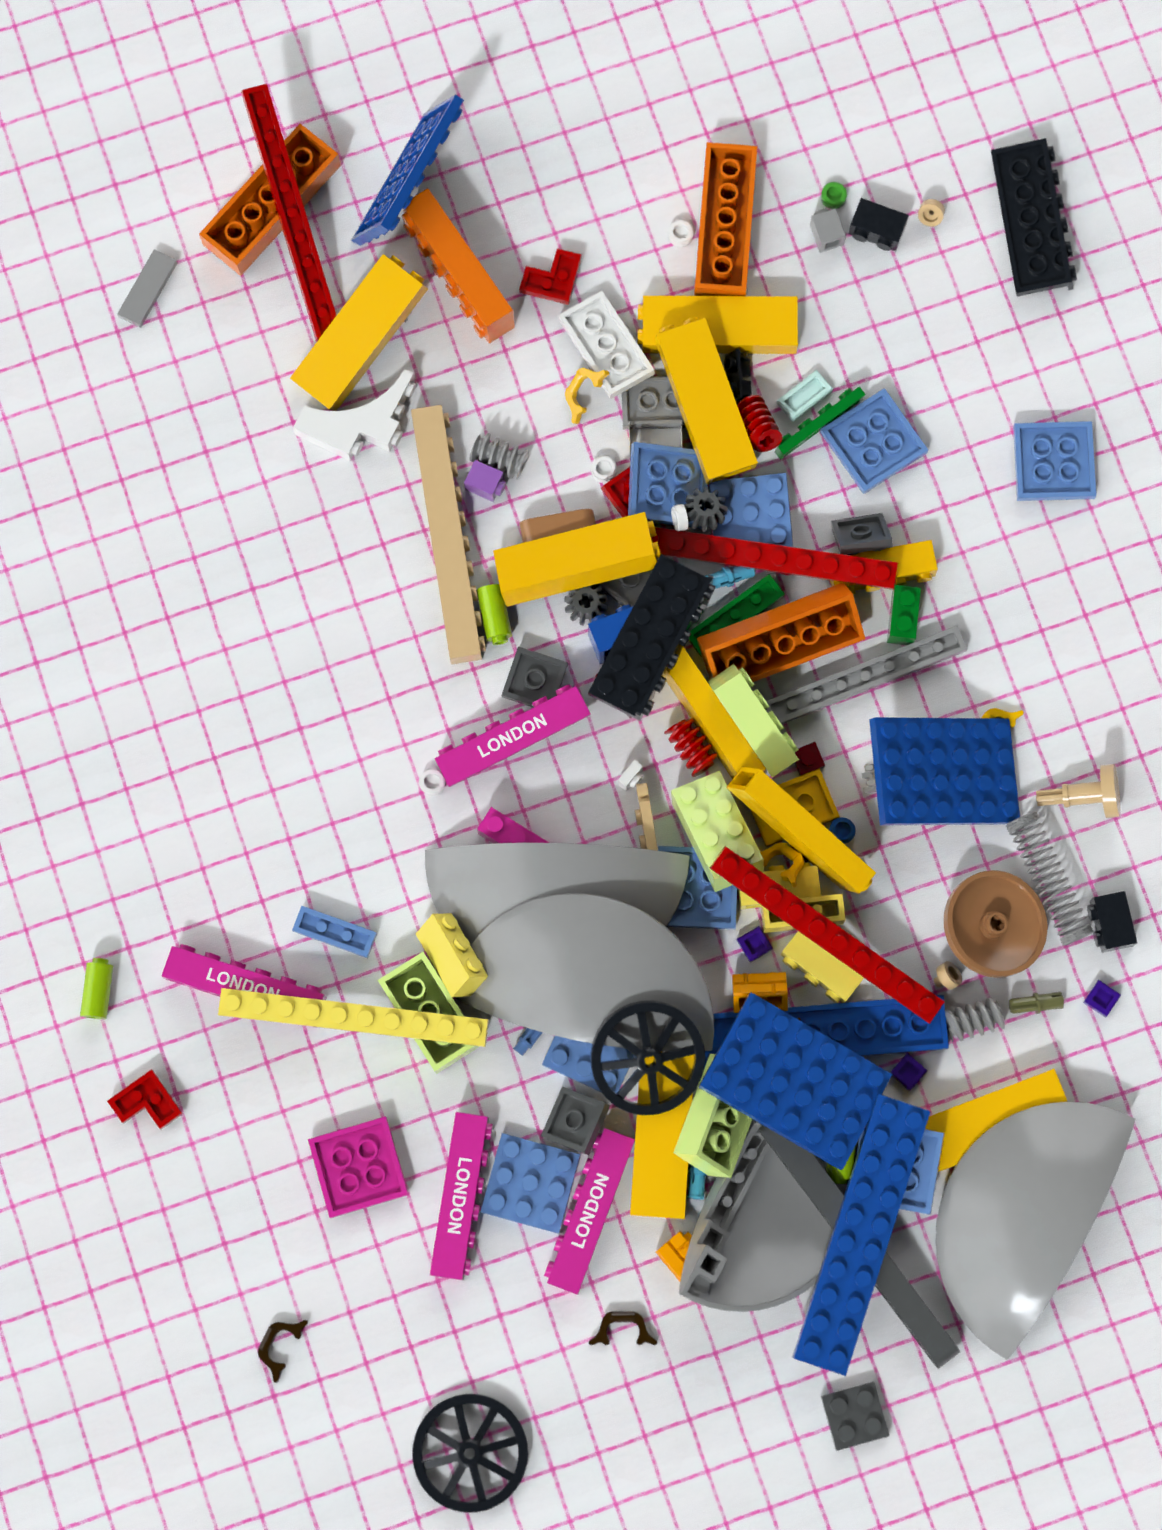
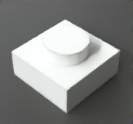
(631, 776)

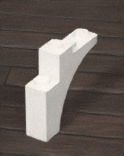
(373, 422)

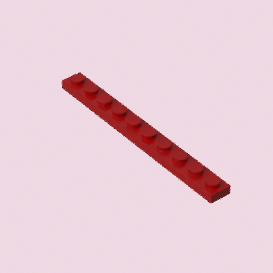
(289, 207)
(777, 558)
(826, 934)

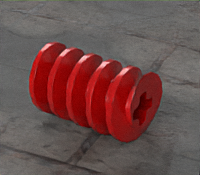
(759, 424)
(691, 746)

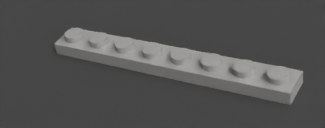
(867, 675)

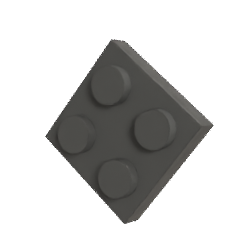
(861, 534)
(533, 677)
(575, 1121)
(855, 1416)

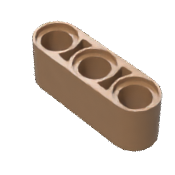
(555, 524)

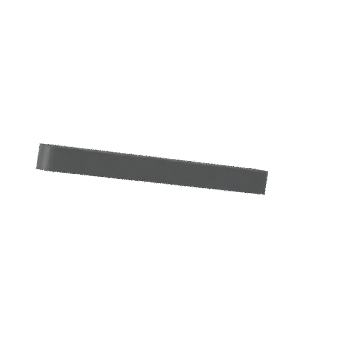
(890, 1280)

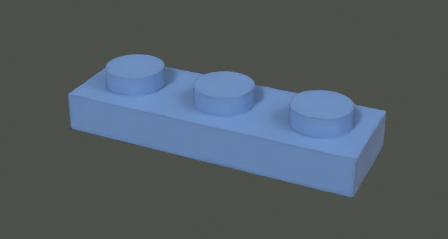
(334, 932)

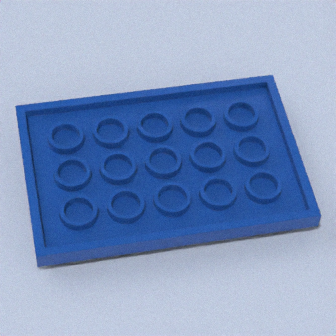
(408, 171)
(944, 771)
(795, 1081)

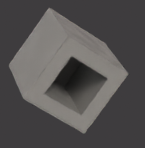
(827, 229)

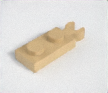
(644, 818)

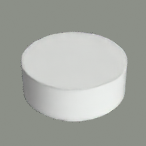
(680, 233)
(603, 469)
(679, 517)
(432, 782)

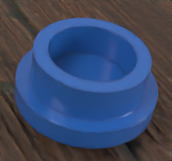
(843, 829)

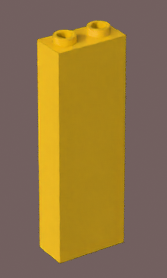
(735, 322)
(359, 332)
(705, 400)
(576, 559)
(710, 716)
(801, 830)
(973, 1118)
(658, 1173)

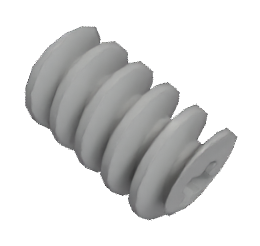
(499, 456)
(974, 1019)

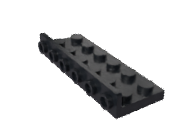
(1033, 217)
(652, 638)

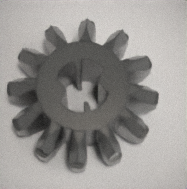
(710, 517)
(575, 602)

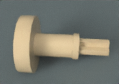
(1104, 791)

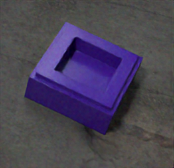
(754, 944)
(1102, 998)
(908, 1072)

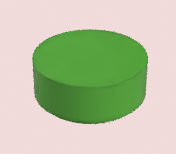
(833, 195)

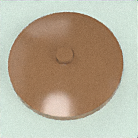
(995, 924)

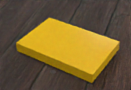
(812, 794)

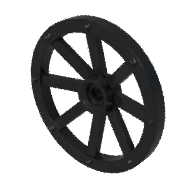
(647, 1050)
(514, 1478)

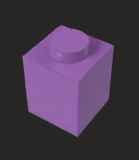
(485, 481)

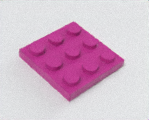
(358, 1167)

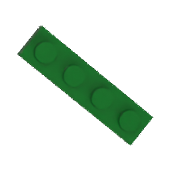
(827, 415)
(748, 604)

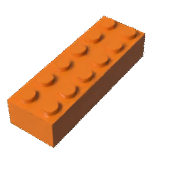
(250, 217)
(725, 220)
(458, 267)
(785, 635)

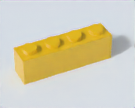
(914, 559)

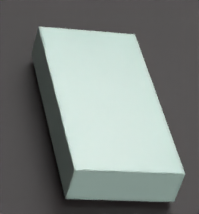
(804, 396)

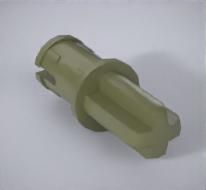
(1037, 1003)

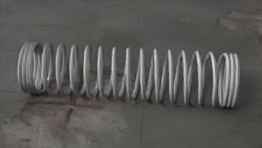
(1072, 935)

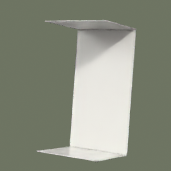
(657, 436)

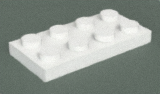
(606, 344)

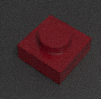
(809, 759)

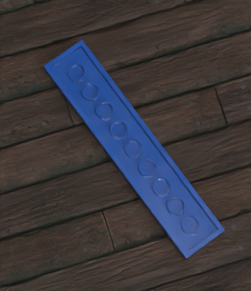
(861, 1026)
(861, 1234)

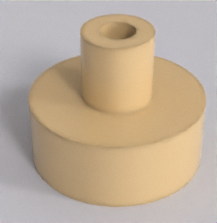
(931, 212)
(948, 976)

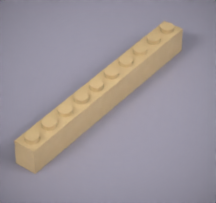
(446, 534)

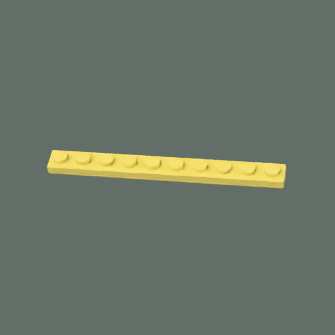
(353, 1017)

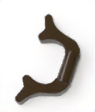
(622, 1316)
(268, 1340)

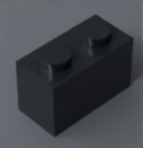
(878, 225)
(1112, 922)

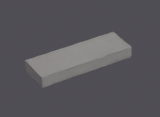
(147, 288)

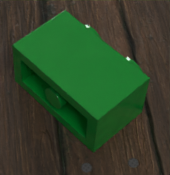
(903, 615)

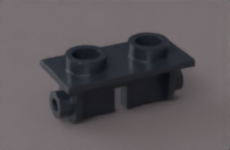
(736, 367)

